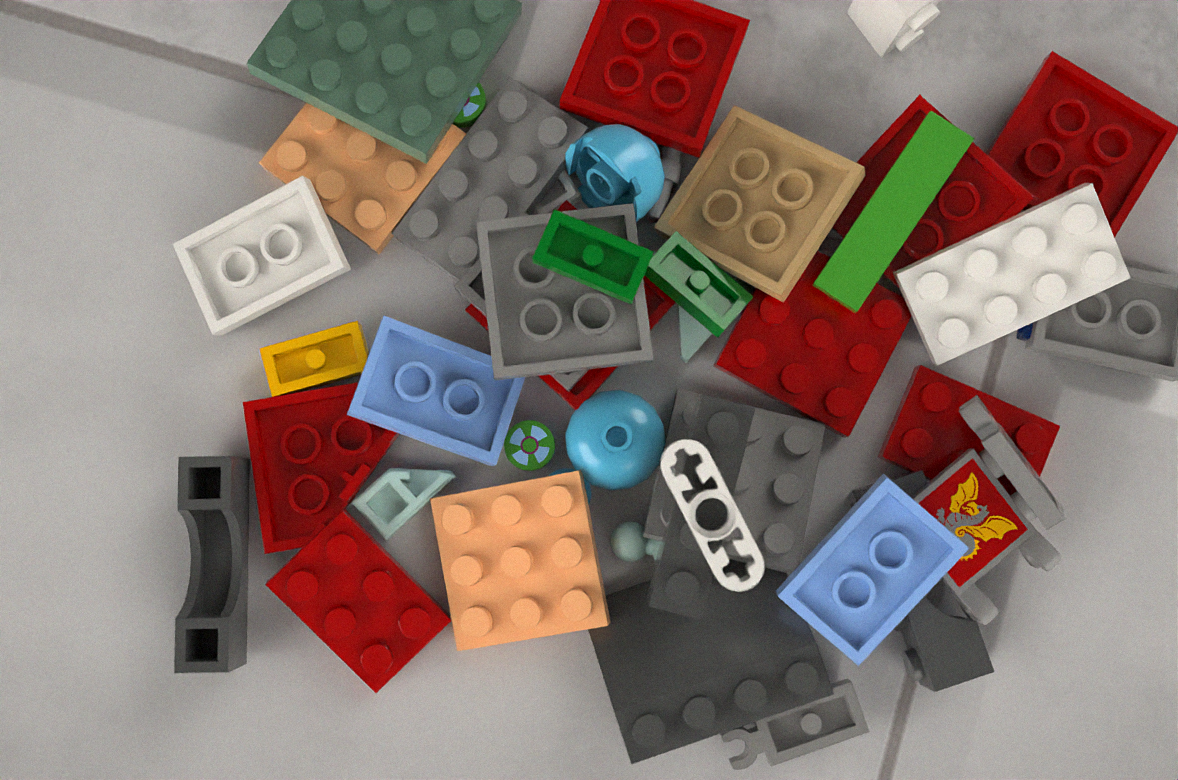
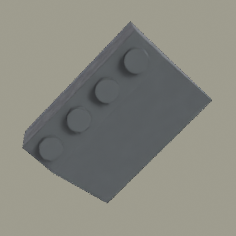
(698, 678)

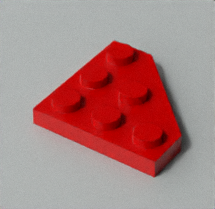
(308, 461)

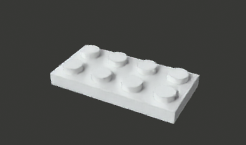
(1012, 274)

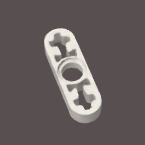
(743, 545)

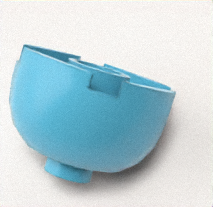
(617, 168)
(615, 439)

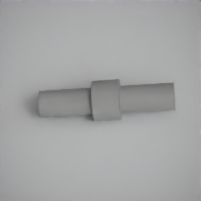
(672, 173)

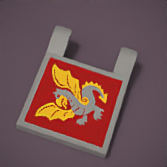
(988, 521)

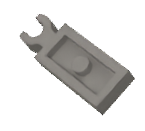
(1005, 458)
(801, 728)

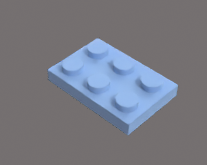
(435, 392)
(871, 569)

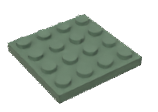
(386, 63)

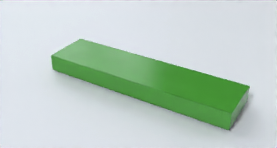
(893, 211)

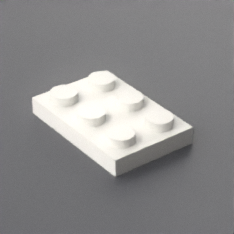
(261, 256)

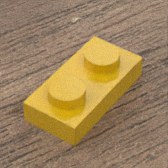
(315, 359)

